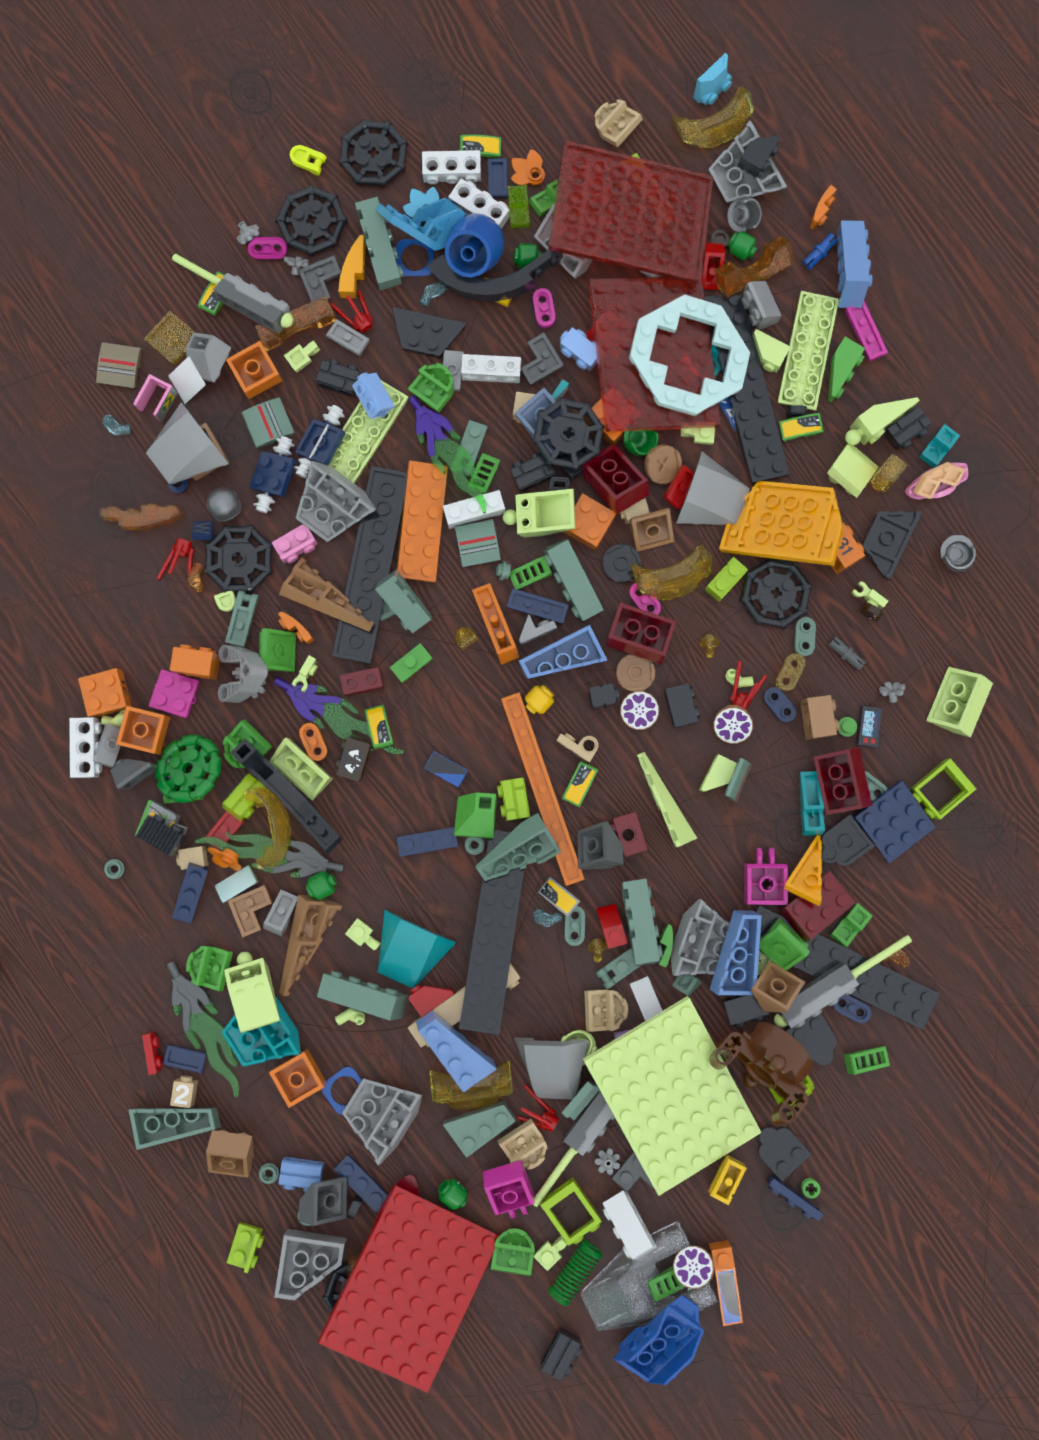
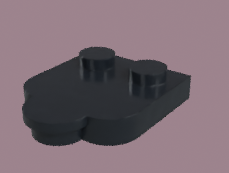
(844, 842)
(816, 1039)
(781, 1151)

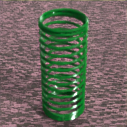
(588, 1252)

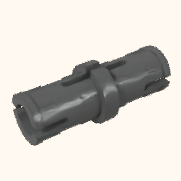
(847, 653)

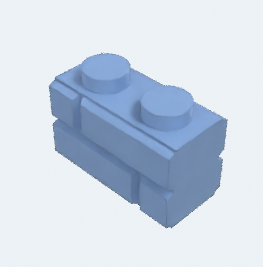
(300, 1173)

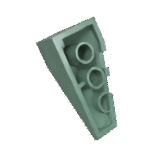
(524, 845)

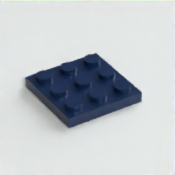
(894, 821)

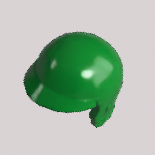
(640, 441)

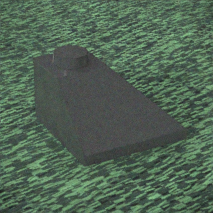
(131, 772)
(599, 847)
(324, 1202)

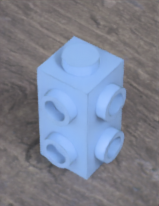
(577, 346)
(373, 395)

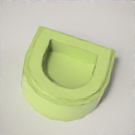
(226, 601)

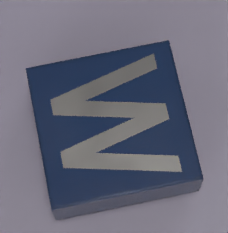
(203, 530)

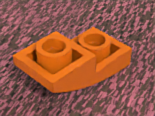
(822, 209)
(291, 624)

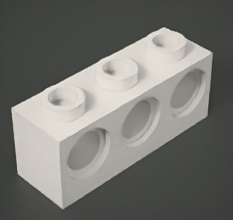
(445, 159)
(476, 196)
(491, 368)
(77, 741)

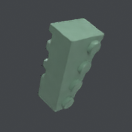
(379, 244)
(573, 579)
(640, 922)
(362, 996)
(163, 1125)

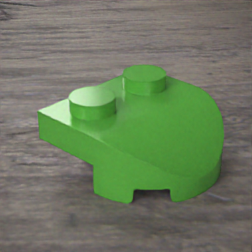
(433, 386)
(242, 731)
(208, 967)
(513, 1253)

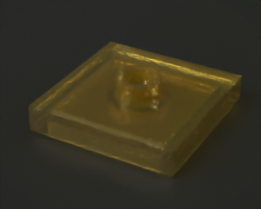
(170, 337)

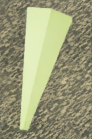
(676, 823)

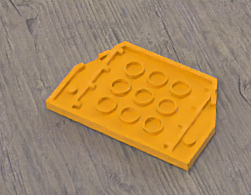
(787, 524)

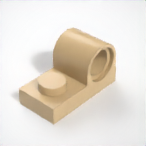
(568, 742)

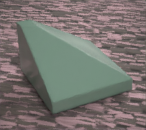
(686, 983)

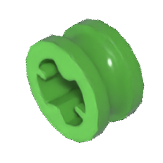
(815, 1193)

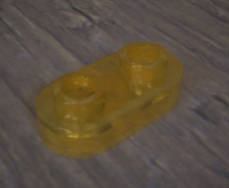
(789, 672)

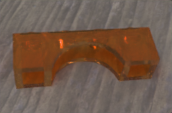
(775, 258)
(314, 314)

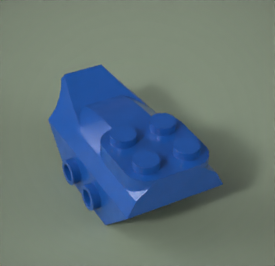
(664, 1344)

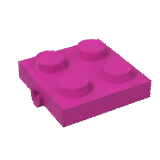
(174, 694)

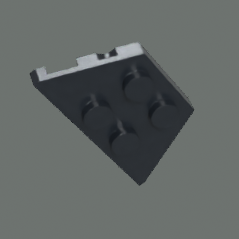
(425, 333)
(889, 538)

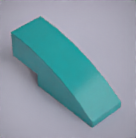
(811, 804)

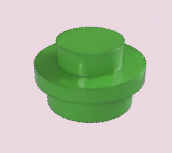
(847, 726)

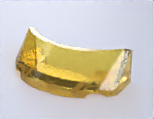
(720, 126)
(675, 579)
(279, 825)
(480, 1095)

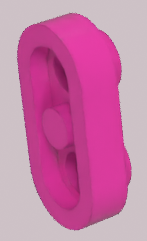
(268, 249)
(544, 309)
(644, 600)

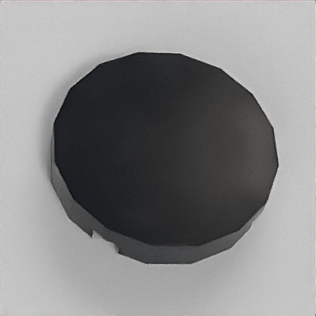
(617, 562)

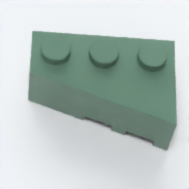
(403, 601)
(478, 1127)

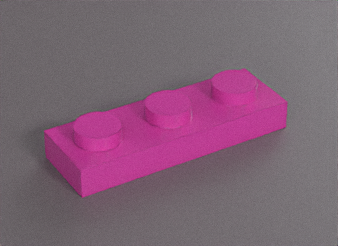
(866, 332)

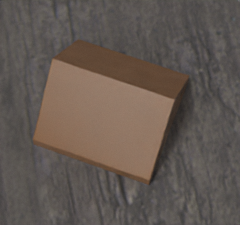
(651, 529)
(776, 989)

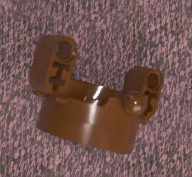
(772, 1061)

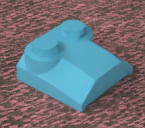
(713, 82)

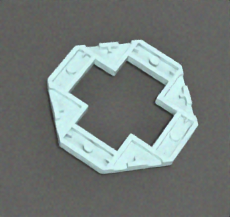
(724, 336)

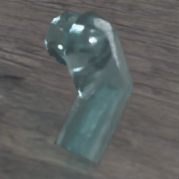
(430, 292)
(113, 427)
(545, 919)

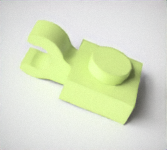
(299, 356)
(700, 435)
(870, 596)
(307, 669)
(361, 933)
(549, 1253)

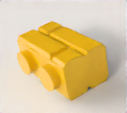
(727, 1179)

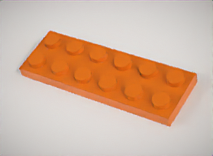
(421, 522)

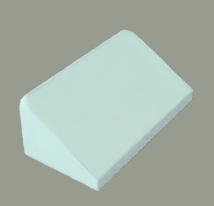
(236, 884)

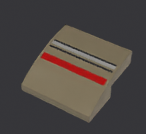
(118, 365)

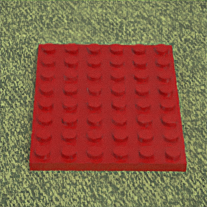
(409, 1289)

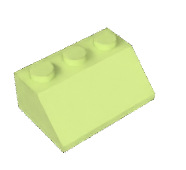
(959, 701)

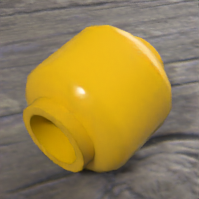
(539, 699)

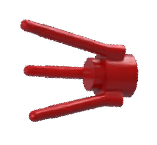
(363, 321)
(180, 549)
(743, 699)
(546, 1120)

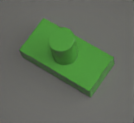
(411, 663)

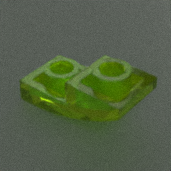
(518, 206)

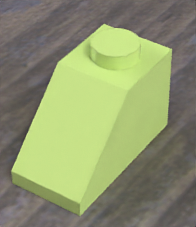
(770, 351)
(718, 773)

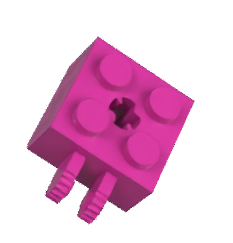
(756, 873)
(508, 1188)

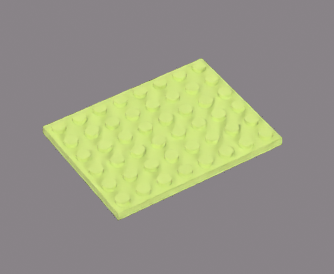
(670, 1097)

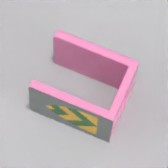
(146, 392)

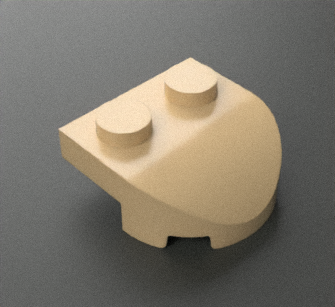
(616, 122)
(604, 1010)
(524, 1144)

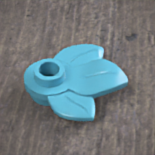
(419, 199)

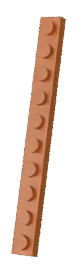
(542, 787)

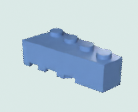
(853, 263)
(569, 652)
(739, 956)
(458, 1055)

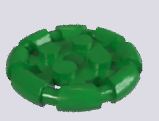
(180, 761)

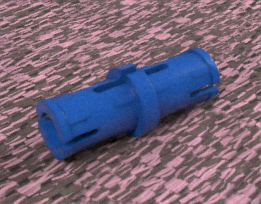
(820, 251)

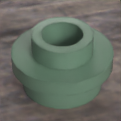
(503, 570)
(469, 849)
(108, 869)
(264, 1177)

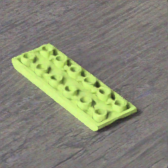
(808, 350)
(365, 436)

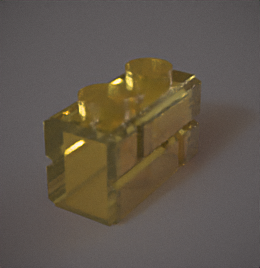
(888, 473)

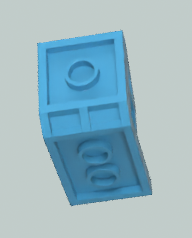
(439, 219)

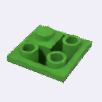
(476, 815)

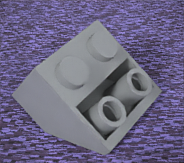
(760, 305)
(207, 354)

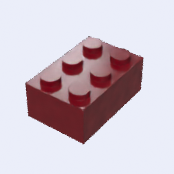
(616, 479)
(640, 633)
(842, 781)
(810, 918)

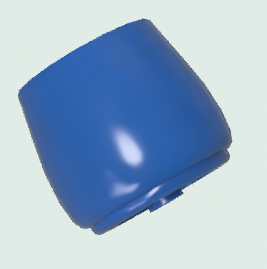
(474, 245)

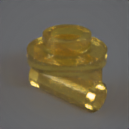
(465, 637)
(709, 642)
(597, 947)

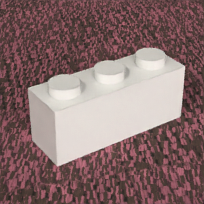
(470, 511)
(629, 1226)

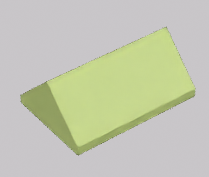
(300, 769)

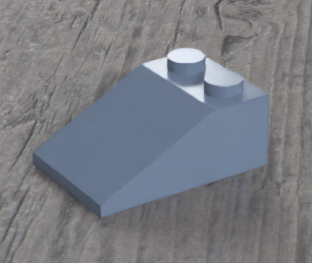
(528, 415)

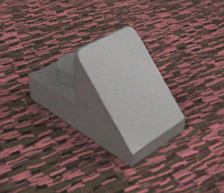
(531, 633)

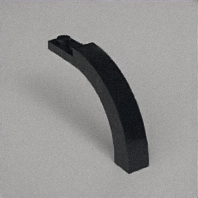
(493, 289)
(289, 795)

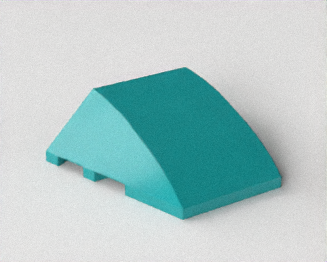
(409, 950)
(265, 1042)

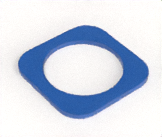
(401, 245)
(346, 1071)

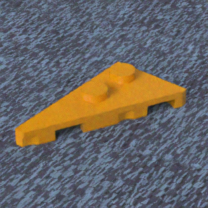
(806, 877)

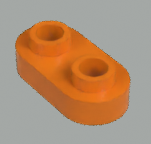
(313, 742)

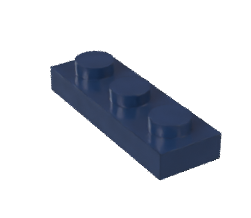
(537, 606)
(427, 841)
(190, 892)
(361, 1182)
(794, 1198)

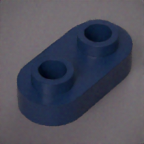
(778, 706)
(850, 1007)

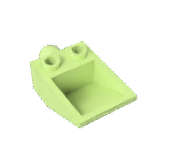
(875, 420)
(546, 512)
(251, 993)

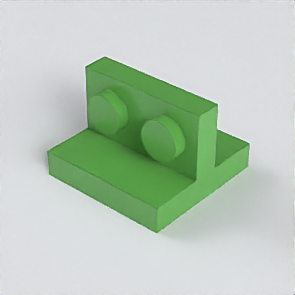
(277, 649)
(783, 945)

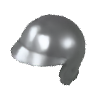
(744, 214)
(223, 504)
(958, 553)

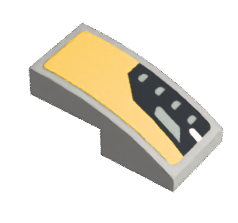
(559, 896)

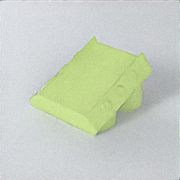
(852, 470)

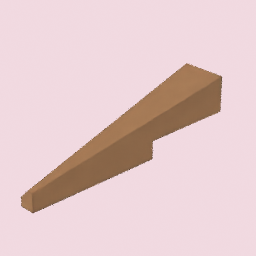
(312, 591)
(308, 926)

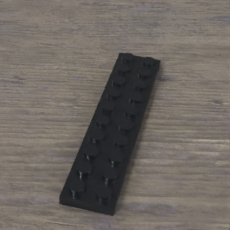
(752, 404)
(371, 562)
(491, 949)
(876, 985)

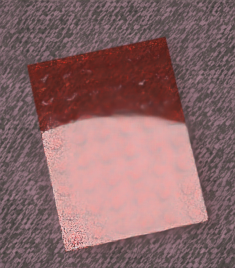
(631, 212)
(687, 353)

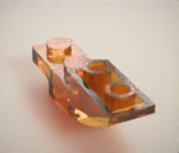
(149, 517)

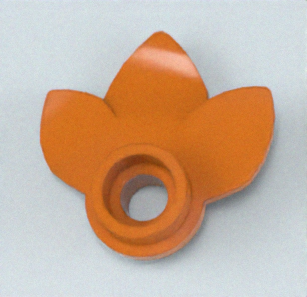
(526, 168)
(225, 858)

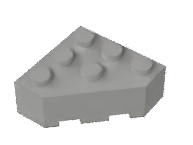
(306, 1261)

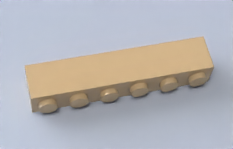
(451, 1008)

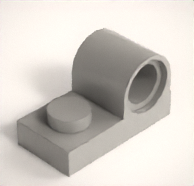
(280, 913)

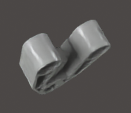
(251, 673)

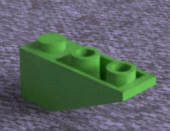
(842, 363)

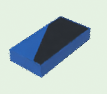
(446, 769)

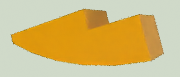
(353, 268)

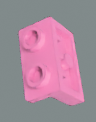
(294, 544)

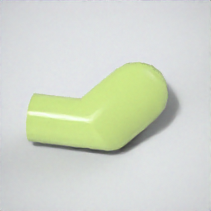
(743, 682)
(116, 721)
(352, 1015)

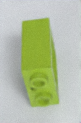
(959, 779)
(559, 1194)

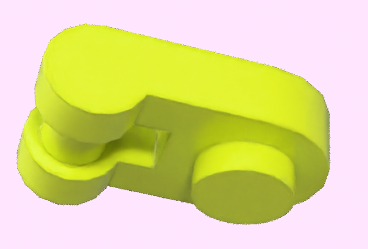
(301, 155)

